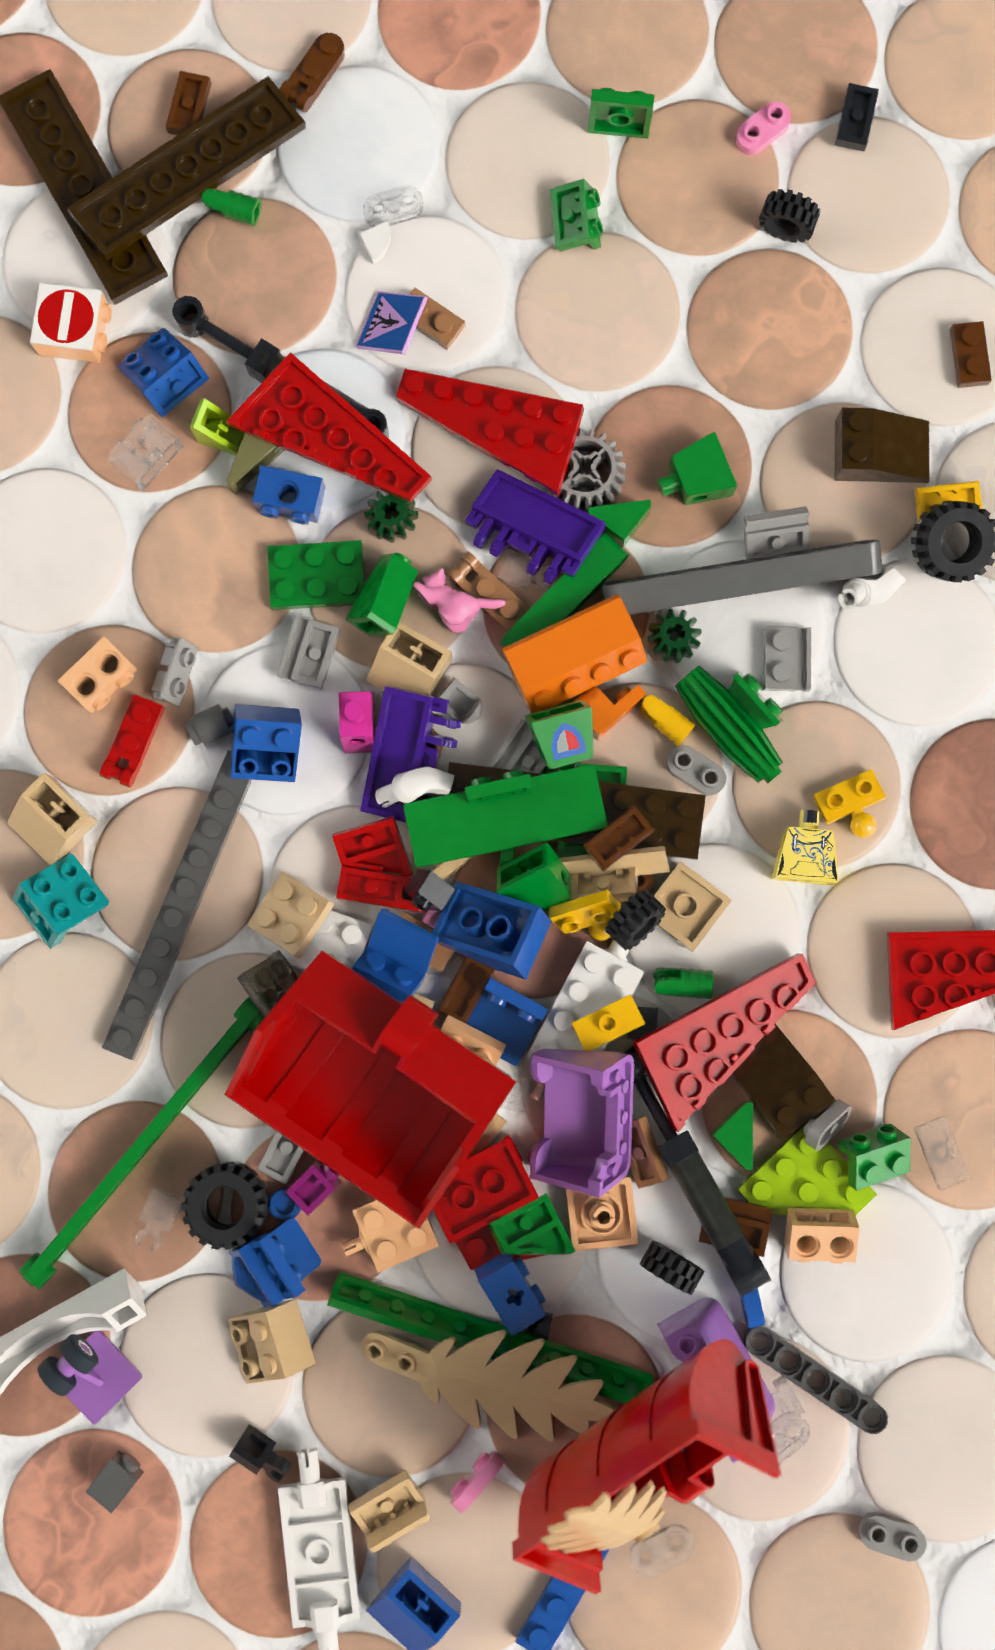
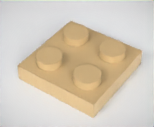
(690, 906)
(290, 914)

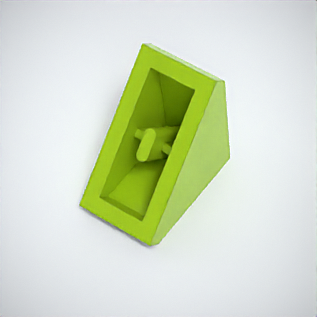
(212, 430)

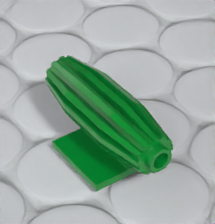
(735, 719)

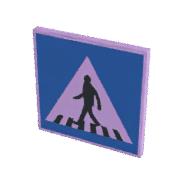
(391, 322)

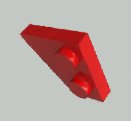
(373, 847)

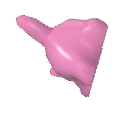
(454, 606)

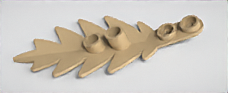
(498, 1384)
(609, 1522)

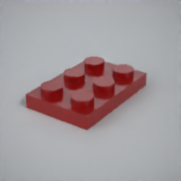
(484, 1191)

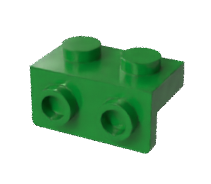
(876, 1155)

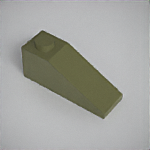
(249, 458)

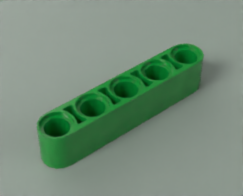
(570, 593)

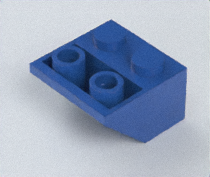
(265, 743)
(415, 1607)

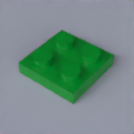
(620, 113)

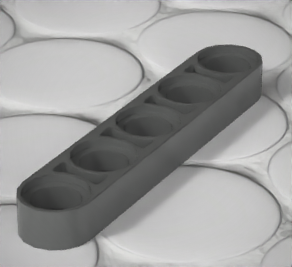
(830, 1386)

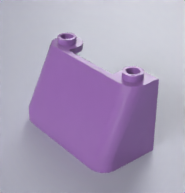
(584, 1119)
(699, 1326)

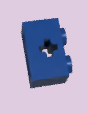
(515, 1309)

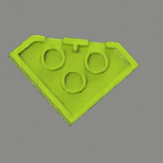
(804, 1179)

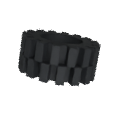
(789, 215)
(635, 919)
(671, 1267)

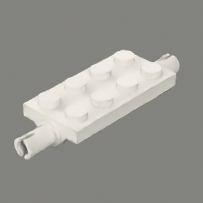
(593, 983)
(319, 1551)

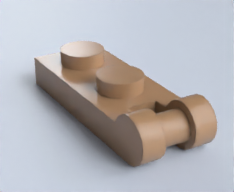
(488, 587)

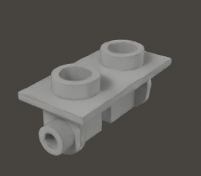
(172, 685)

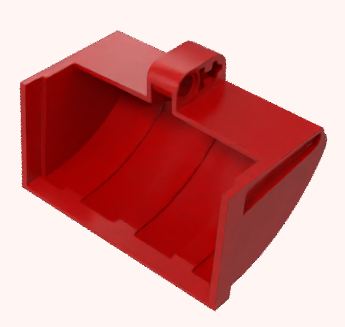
(369, 1086)
(661, 1435)

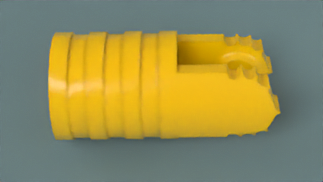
(666, 719)

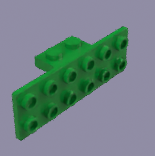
(505, 814)

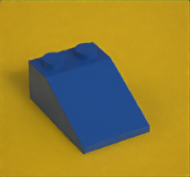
(492, 929)

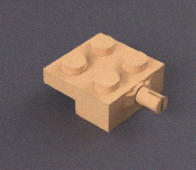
(388, 1236)

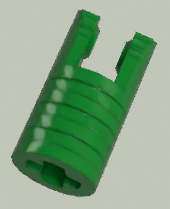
(233, 205)
(684, 982)

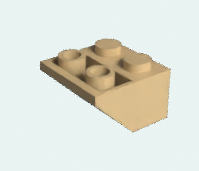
(409, 662)
(50, 818)
(271, 1342)

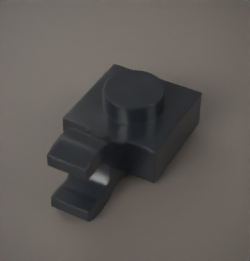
(256, 1452)

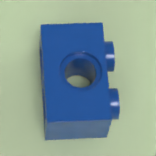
(274, 483)

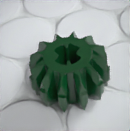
(395, 526)
(666, 626)

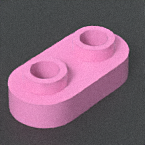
(765, 127)
(468, 1490)

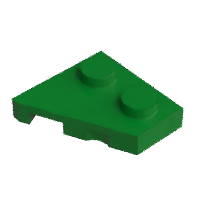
(532, 1231)

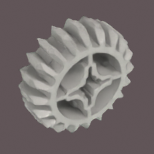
(599, 491)

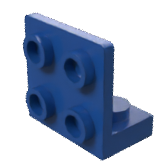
(163, 371)
(397, 955)
(507, 1018)

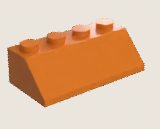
(575, 654)

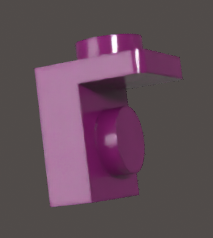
(314, 1187)

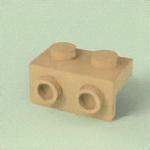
(390, 1511)

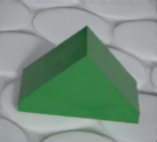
(622, 518)
(736, 1134)

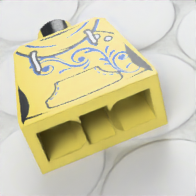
(806, 853)

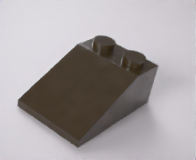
(880, 446)
(782, 1084)

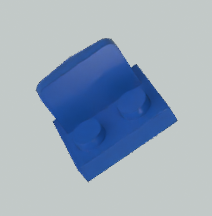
(274, 1263)

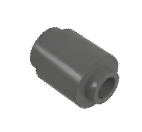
(210, 725)

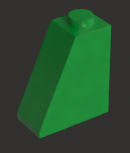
(383, 596)

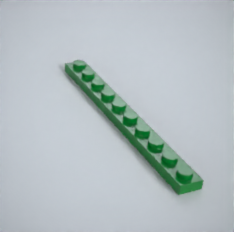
(442, 1322)

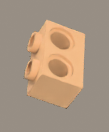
(92, 668)
(821, 1227)

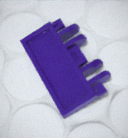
(531, 519)
(401, 741)

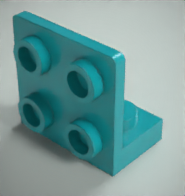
(59, 899)

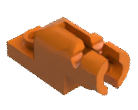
(607, 714)

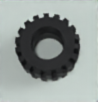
(929, 537)
(197, 1205)

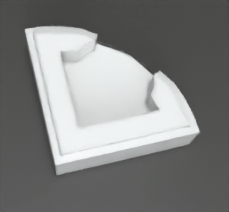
(377, 241)

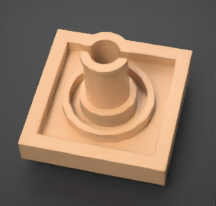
(603, 1220)

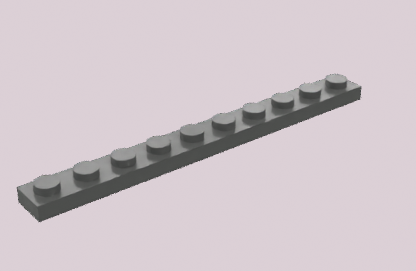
(177, 913)

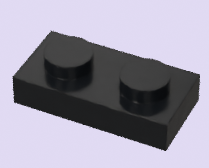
(856, 117)

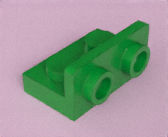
(576, 215)

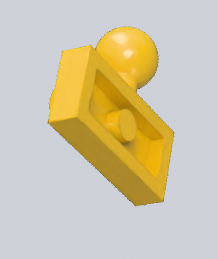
(850, 799)
(588, 911)

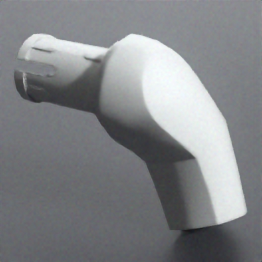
(870, 590)
(413, 784)

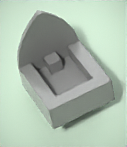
(462, 702)

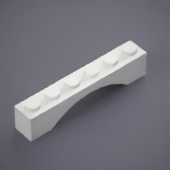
(104, 1306)

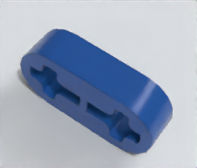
(752, 1309)

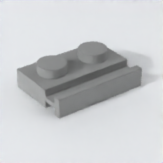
(776, 532)
(308, 652)
(787, 659)
(519, 752)

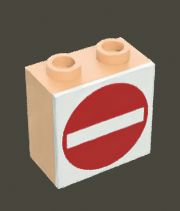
(70, 323)

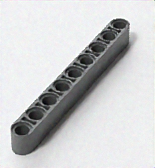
(747, 576)

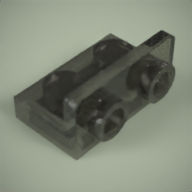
(268, 981)

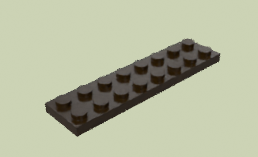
(185, 167)
(71, 171)
(672, 814)

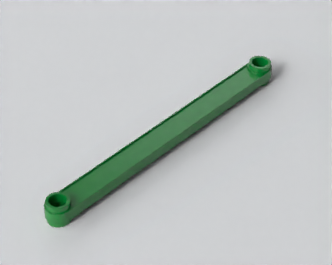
(40, 1268)

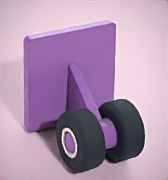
(90, 1374)

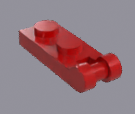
(132, 740)
(374, 889)

